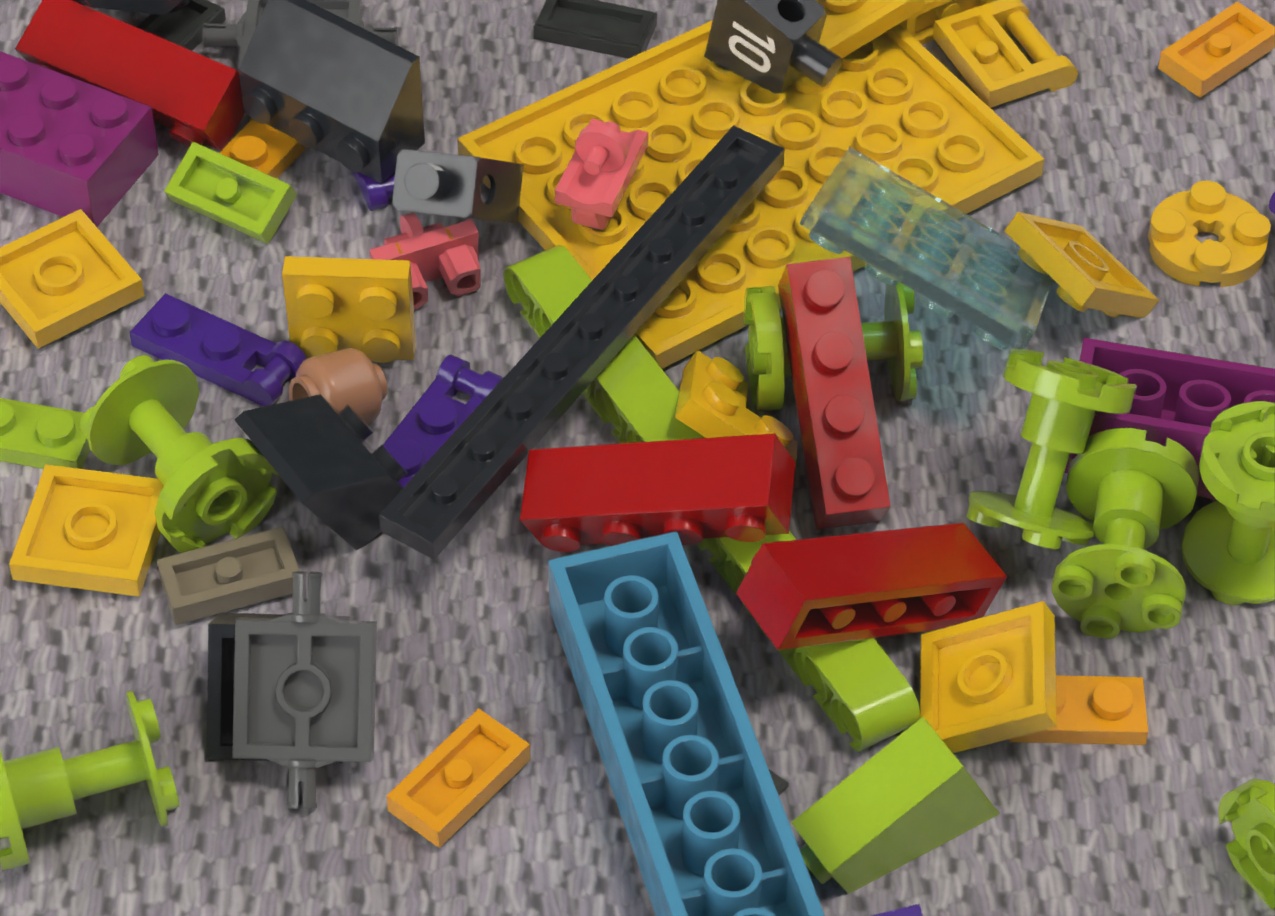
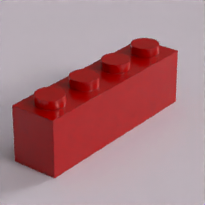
(185, 89)
(833, 393)
(658, 487)
(869, 584)

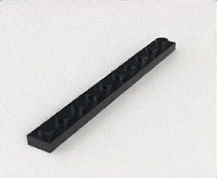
(579, 344)

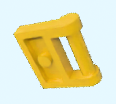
(992, 61)

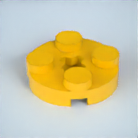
(1208, 208)

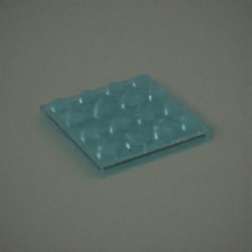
(929, 248)

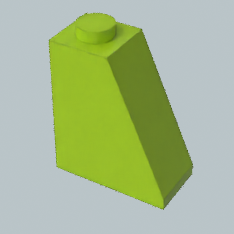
(891, 811)

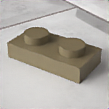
(228, 575)

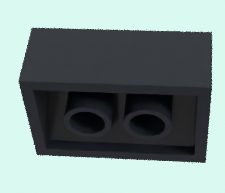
(333, 87)

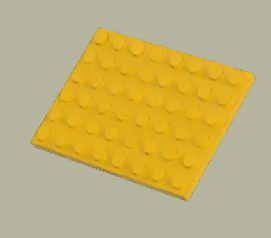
(883, 102)

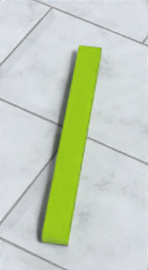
(852, 678)

